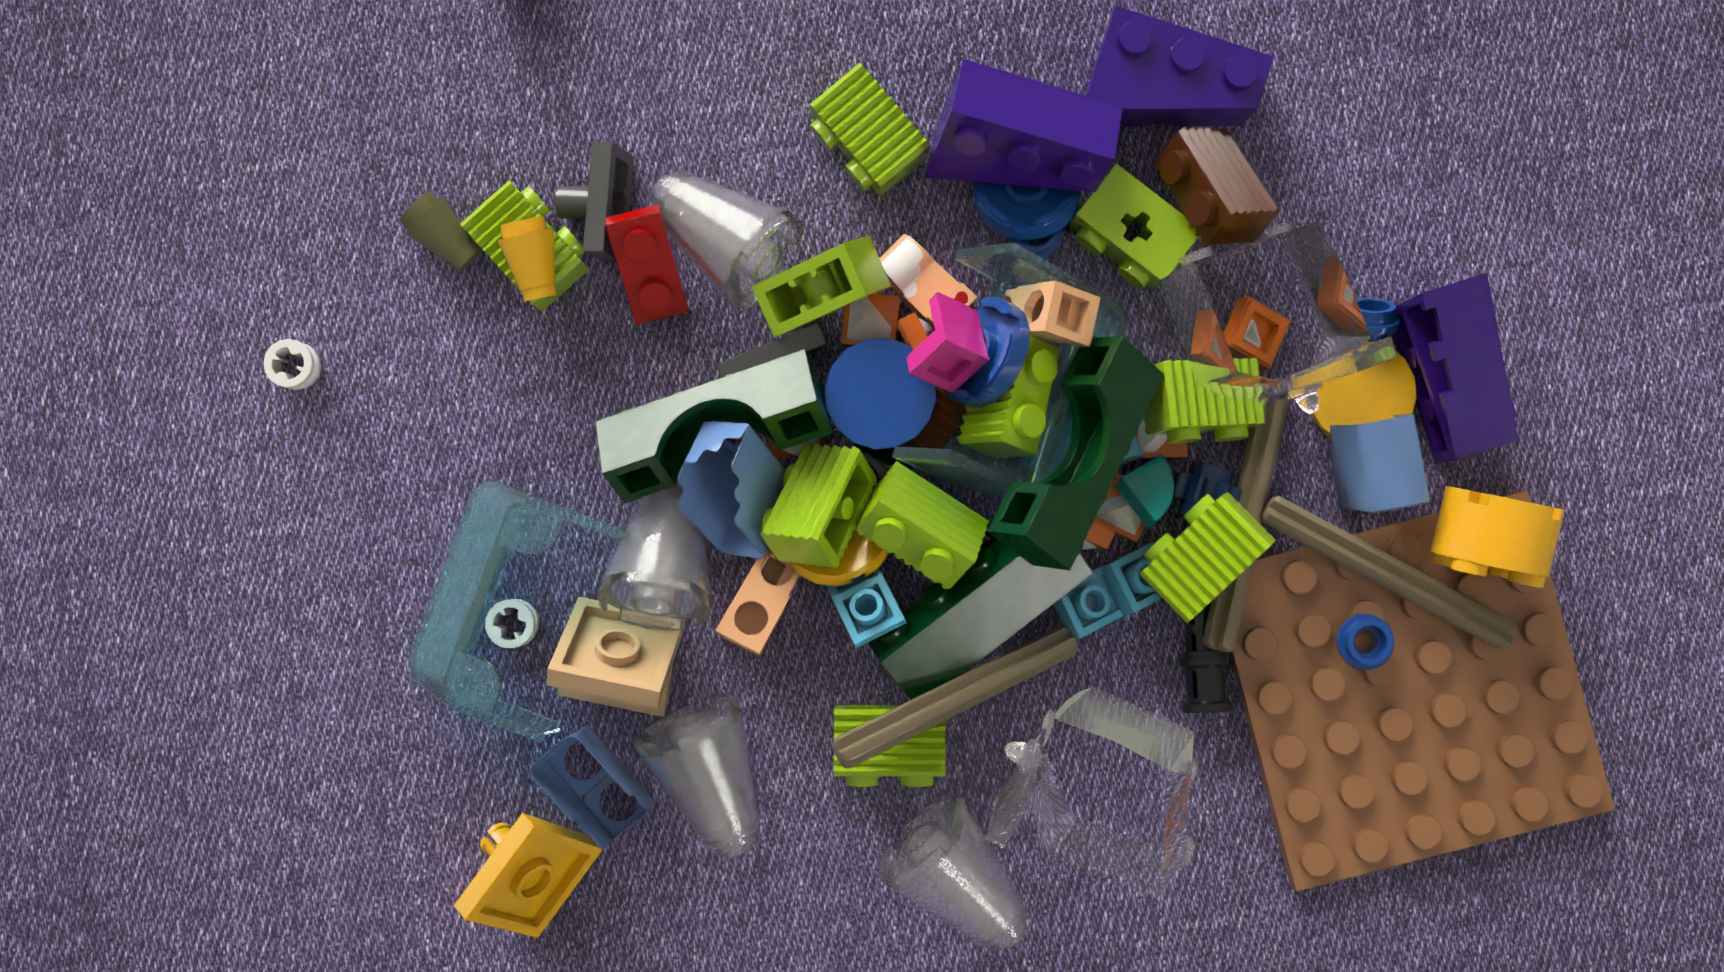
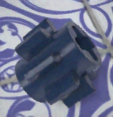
(1200, 481)

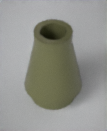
(438, 229)

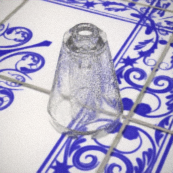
(726, 233)
(658, 567)
(706, 771)
(956, 875)

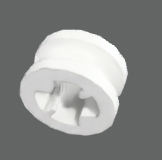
(276, 355)
(498, 632)

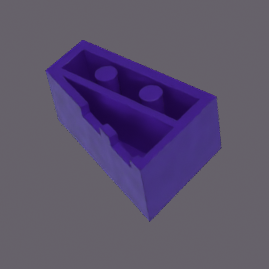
(1175, 74)
(1022, 133)
(1457, 368)

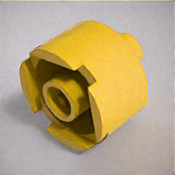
(1496, 536)

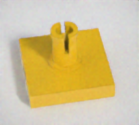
(526, 875)

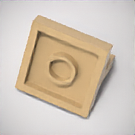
(613, 661)

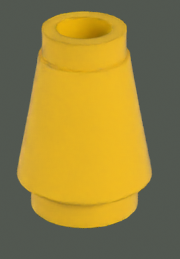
(530, 256)

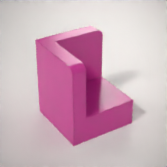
(954, 347)

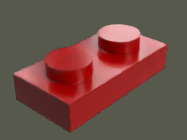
(647, 264)

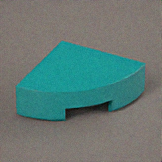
(1148, 490)

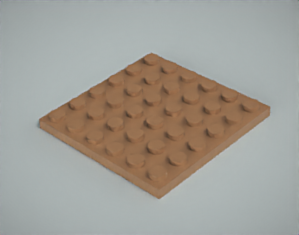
(1433, 744)

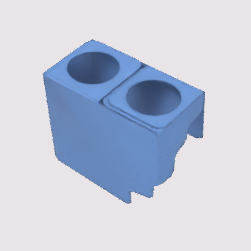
(1378, 465)
(732, 489)
(588, 812)

